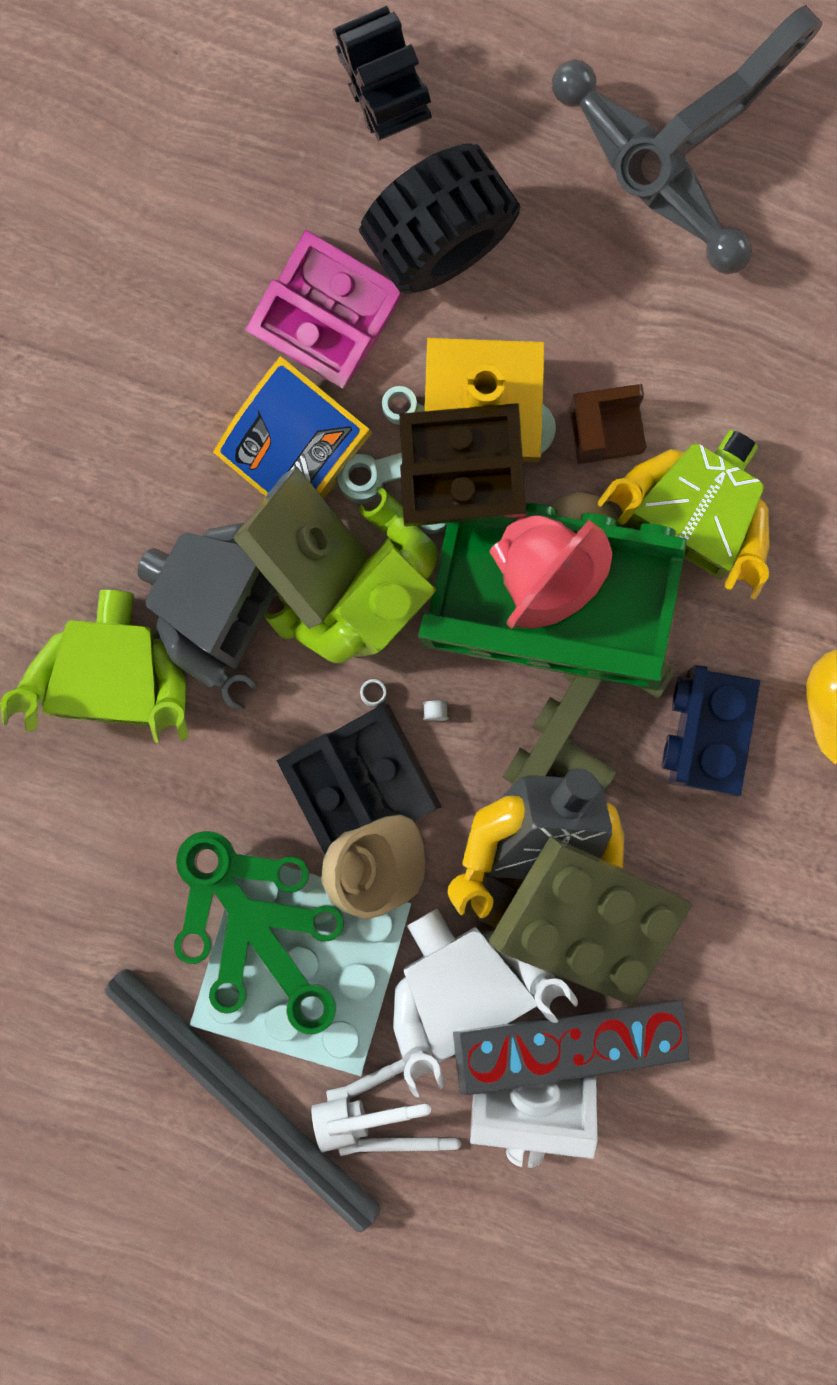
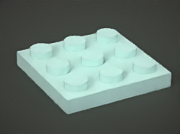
(350, 967)

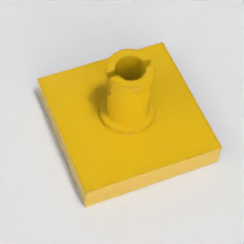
(489, 374)

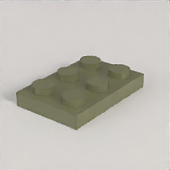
(589, 921)

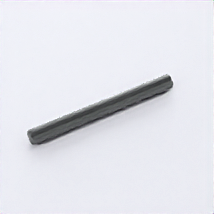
(243, 1100)

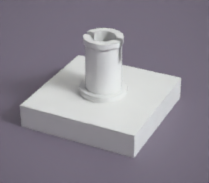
(538, 1119)

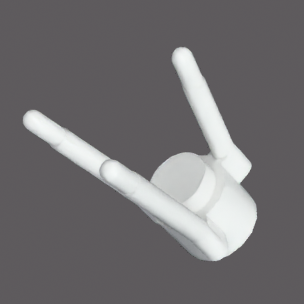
(343, 1123)

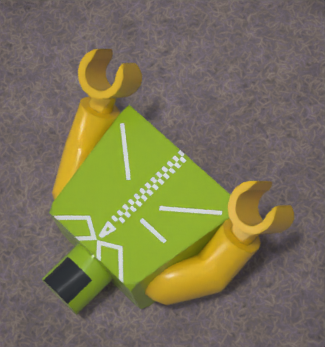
(707, 503)

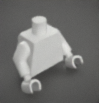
(459, 988)

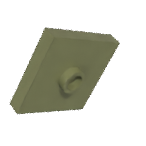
(301, 547)

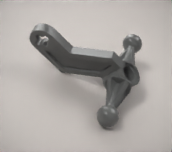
(677, 189)

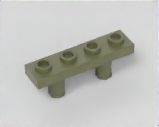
(554, 748)

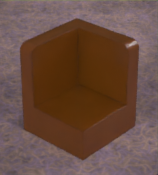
(608, 423)

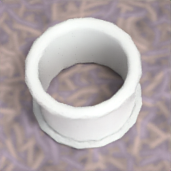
(373, 681)
(435, 710)

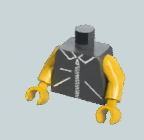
(516, 827)

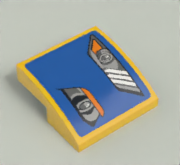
(290, 426)

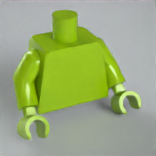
(380, 596)
(103, 674)

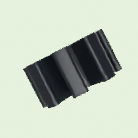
(382, 73)

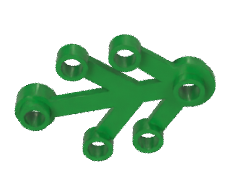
(250, 923)

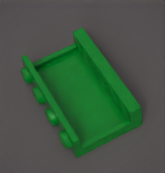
(611, 639)

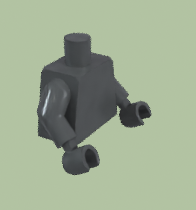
(207, 604)

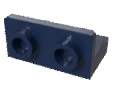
(712, 731)

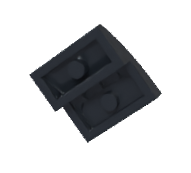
(358, 777)

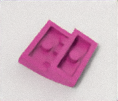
(325, 309)

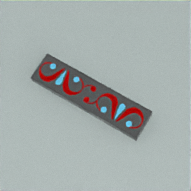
(571, 1048)

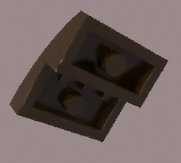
(462, 465)

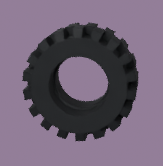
(439, 218)

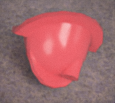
(550, 568)

